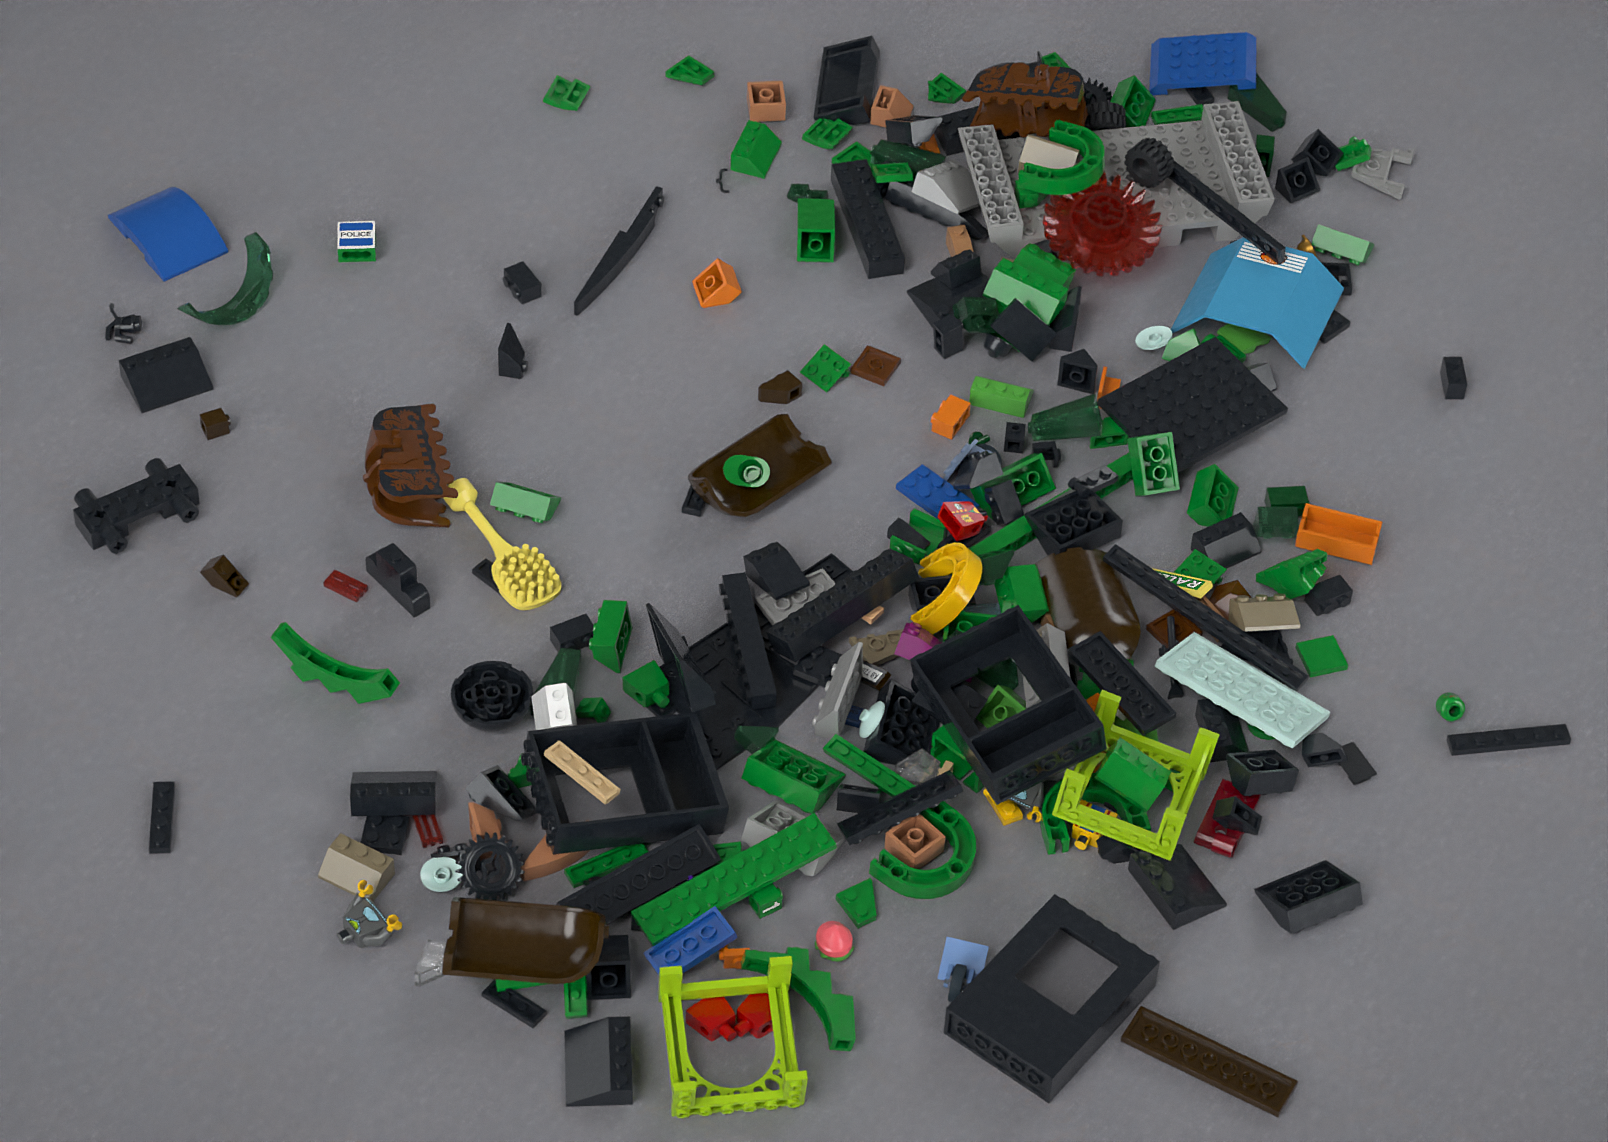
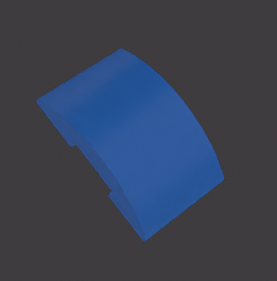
(170, 232)

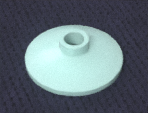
(1153, 337)
(870, 719)
(440, 868)

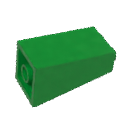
(815, 230)

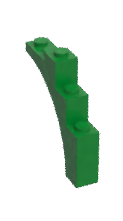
(312, 664)
(834, 1010)

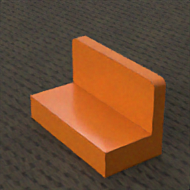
(1107, 384)

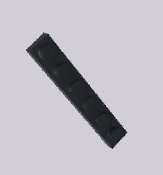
(1508, 739)

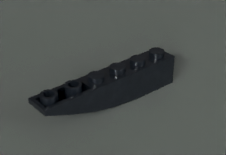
(900, 195)

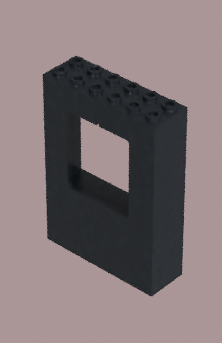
(1030, 743)
(668, 767)
(1029, 1033)

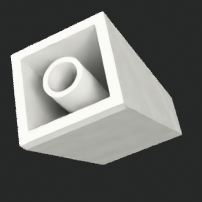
(554, 707)

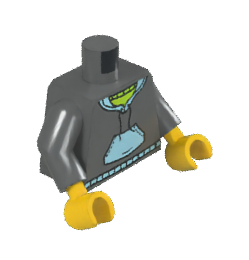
(1029, 798)
(365, 922)

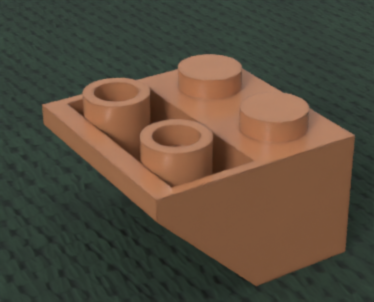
(889, 105)

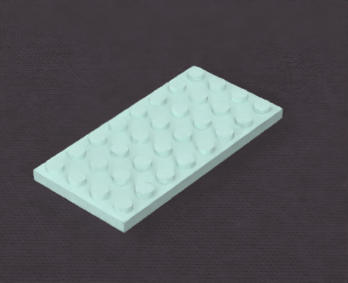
(1242, 689)

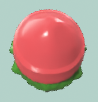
(834, 941)

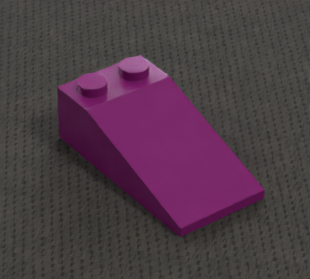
(915, 641)

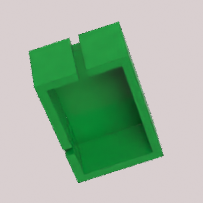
(946, 749)

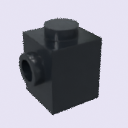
(1014, 437)

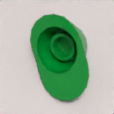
(746, 471)

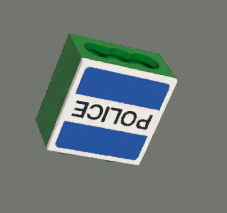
(356, 241)

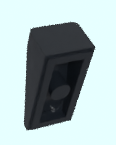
(904, 531)

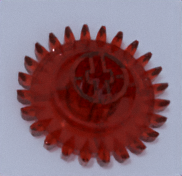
(1102, 228)

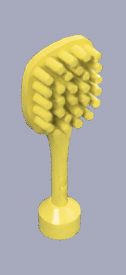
(520, 574)

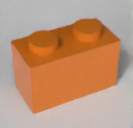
(950, 416)

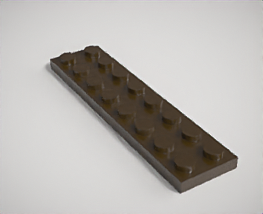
(1209, 1061)

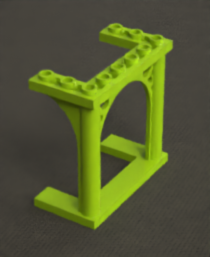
(1191, 769)
(791, 1085)

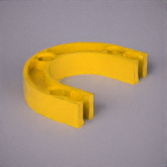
(966, 576)

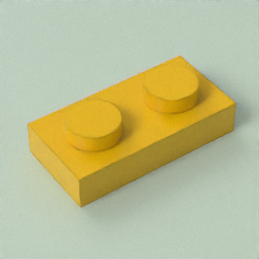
(1006, 811)

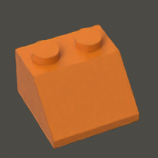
(716, 284)

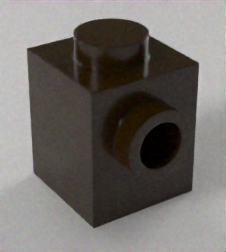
(215, 423)

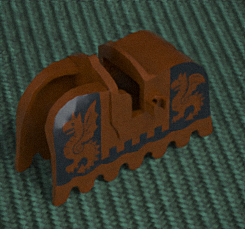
(1012, 98)
(406, 467)

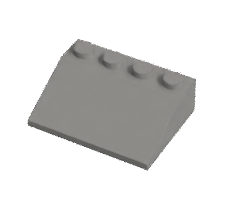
(947, 186)
(840, 693)
(778, 817)

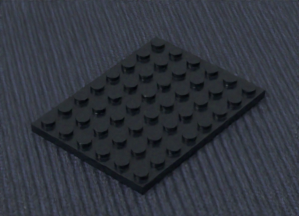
(1200, 398)

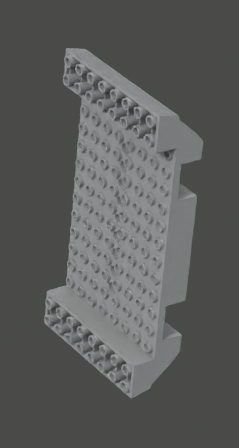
(1213, 150)

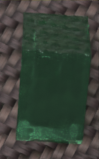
(755, 738)

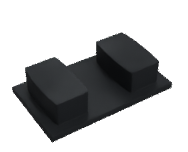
(1357, 766)

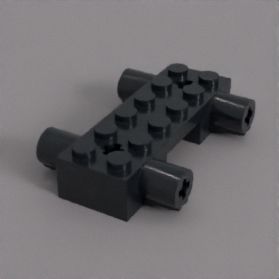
(107, 518)

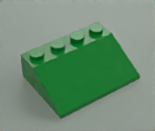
(792, 776)

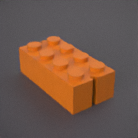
(1338, 533)

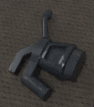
(125, 324)

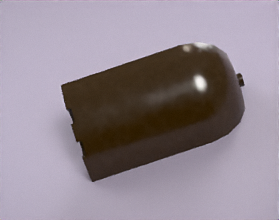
(783, 449)
(1089, 598)
(522, 941)

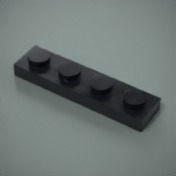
(162, 817)

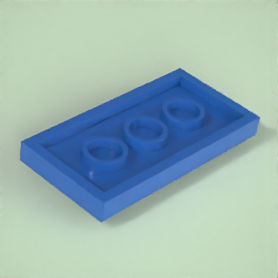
(930, 490)
(692, 943)

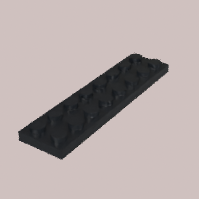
(647, 876)

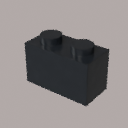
(522, 283)
(948, 336)
(1453, 377)
(1003, 502)
(1329, 595)
(572, 633)

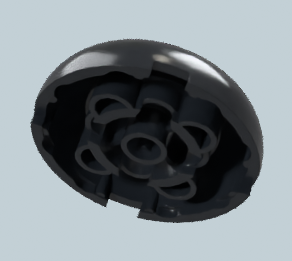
(499, 710)

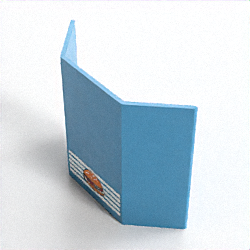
(1256, 293)

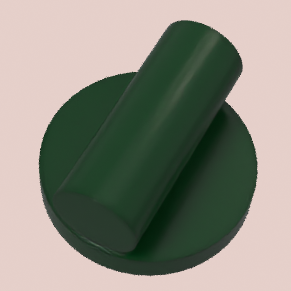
(979, 436)

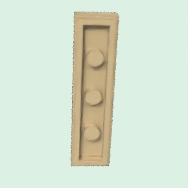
(582, 772)

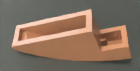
(543, 862)

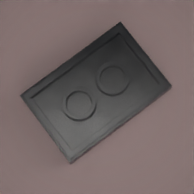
(1023, 329)

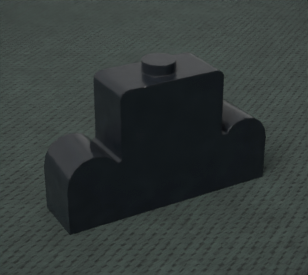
(399, 578)

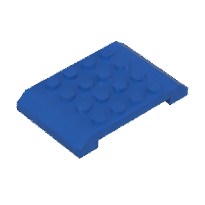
(1203, 62)

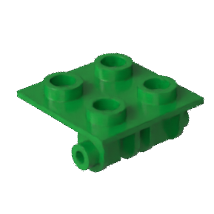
(826, 368)
(1201, 567)

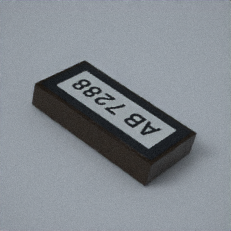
(874, 675)

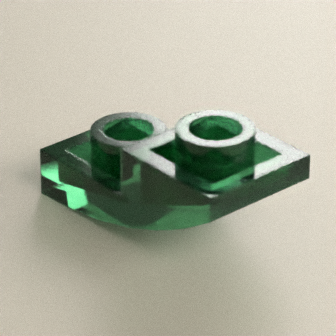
(803, 191)

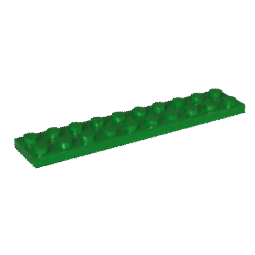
(735, 878)

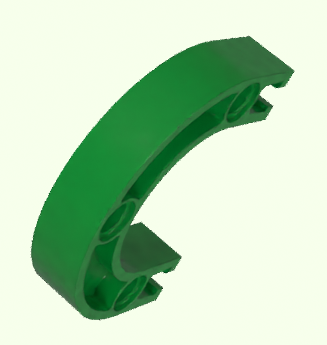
(1068, 179)
(1055, 828)
(937, 881)

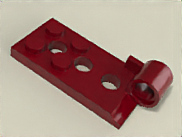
(1218, 842)

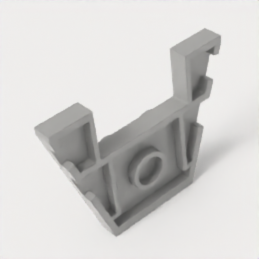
(1376, 170)

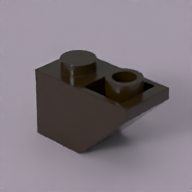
(780, 389)
(224, 576)

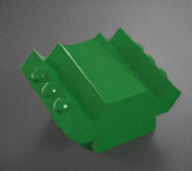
(1295, 575)

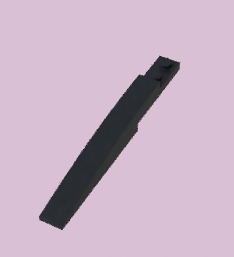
(620, 252)

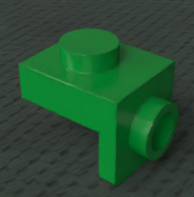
(593, 707)

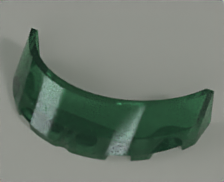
(251, 293)

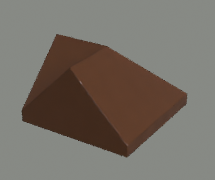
(1223, 594)

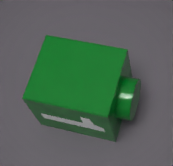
(766, 900)

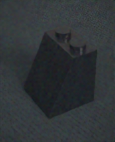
(611, 974)

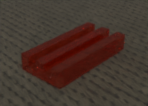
(343, 587)
(431, 840)

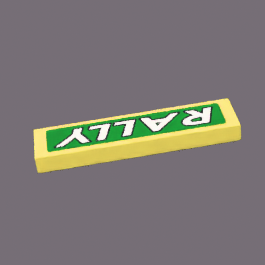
(1193, 586)

